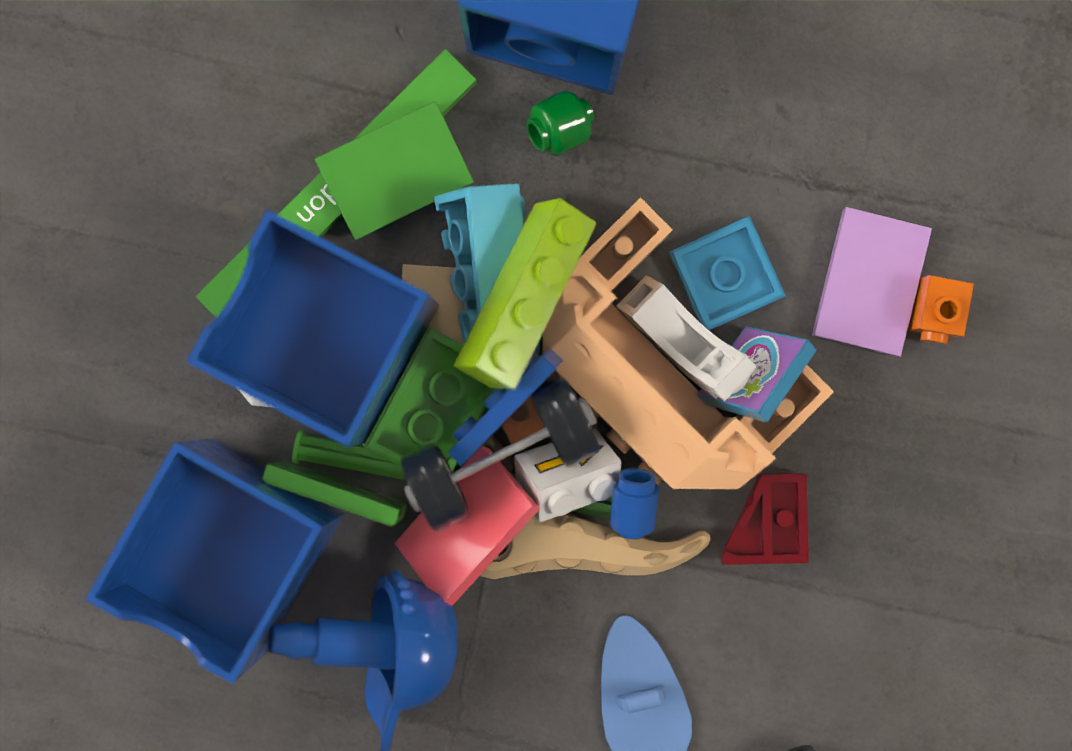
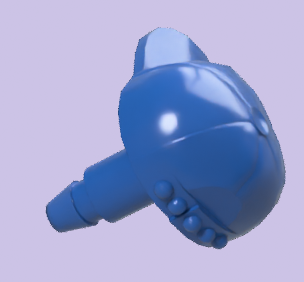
(405, 647)

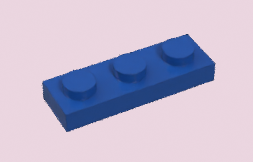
(502, 405)

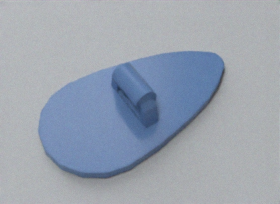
(641, 693)

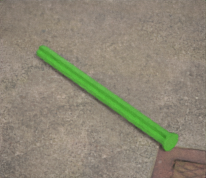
(361, 459)

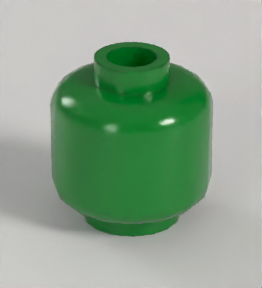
(560, 123)

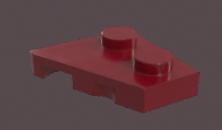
(771, 523)

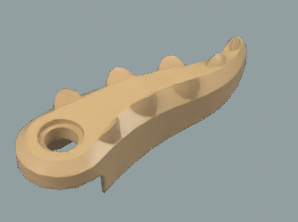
(590, 545)

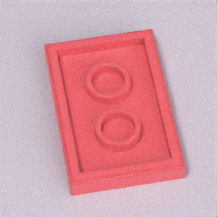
(459, 555)

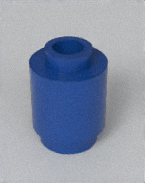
(634, 503)

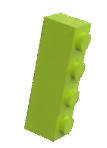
(525, 294)

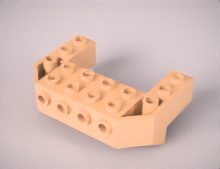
(641, 391)

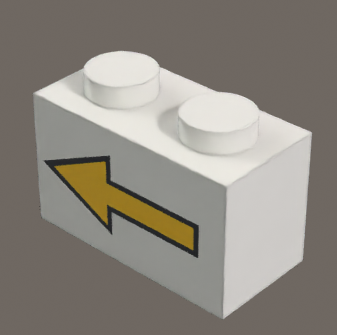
(564, 488)

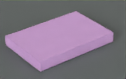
(871, 282)

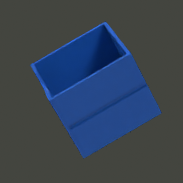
(555, 38)
(314, 331)
(214, 556)

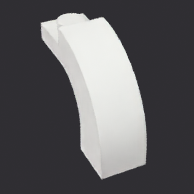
(684, 340)

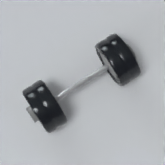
(436, 488)

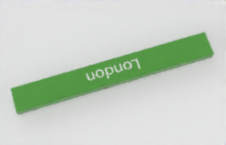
(314, 206)

